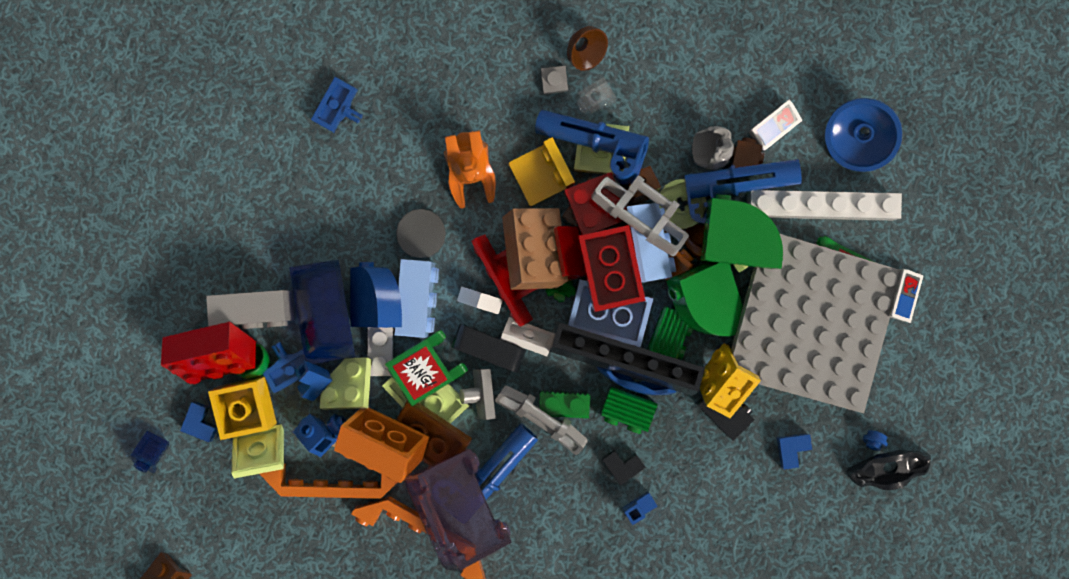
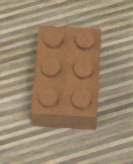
(532, 248)

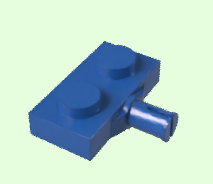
(336, 106)
(283, 371)

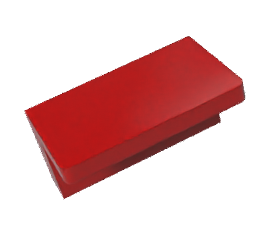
(569, 252)

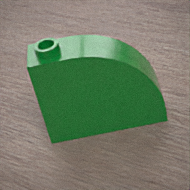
(740, 235)
(707, 298)

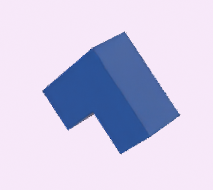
(312, 379)
(195, 424)
(789, 446)
(639, 507)

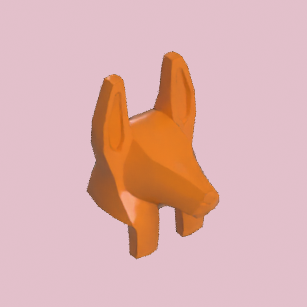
(468, 164)

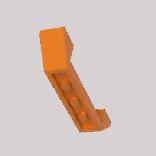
(321, 488)
(369, 513)

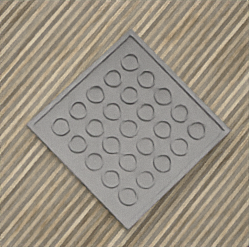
(816, 323)

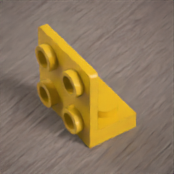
(542, 172)
(726, 383)

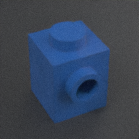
(314, 435)

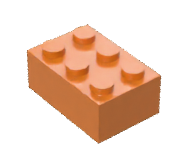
(381, 444)

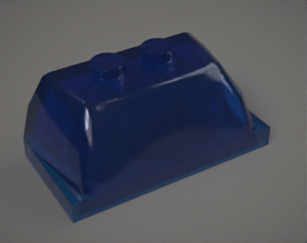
(322, 312)

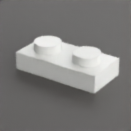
(528, 337)
(380, 349)

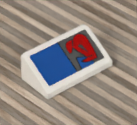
(776, 125)
(906, 295)

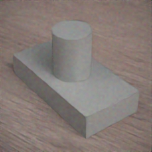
(481, 394)

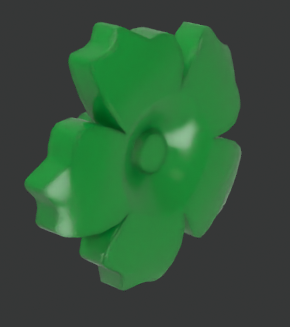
(564, 290)

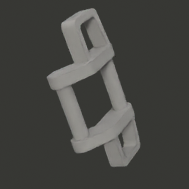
(625, 196)
(560, 431)

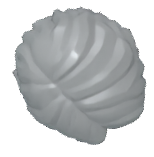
(712, 147)

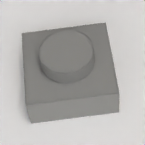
(554, 80)

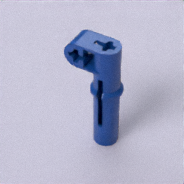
(598, 138)
(705, 183)
(520, 443)

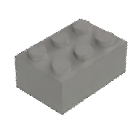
(251, 309)

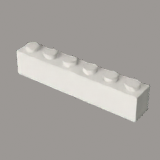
(827, 204)

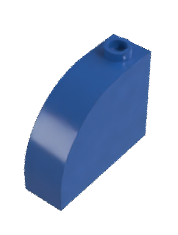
(374, 297)

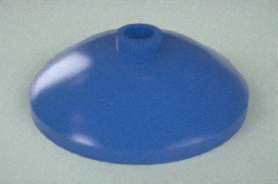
(859, 150)

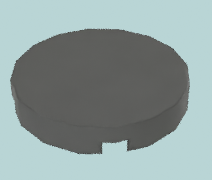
(421, 233)

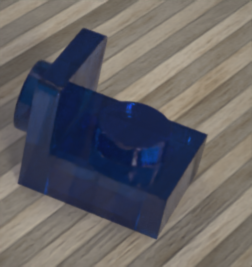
(149, 452)

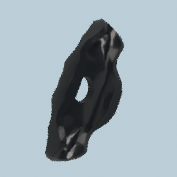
(872, 473)

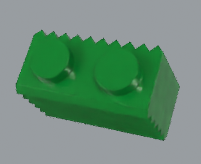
(669, 334)
(565, 404)
(628, 409)

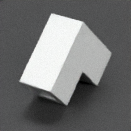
(479, 300)

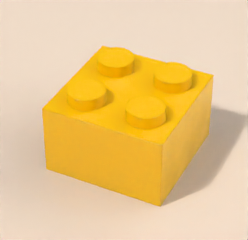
(242, 408)

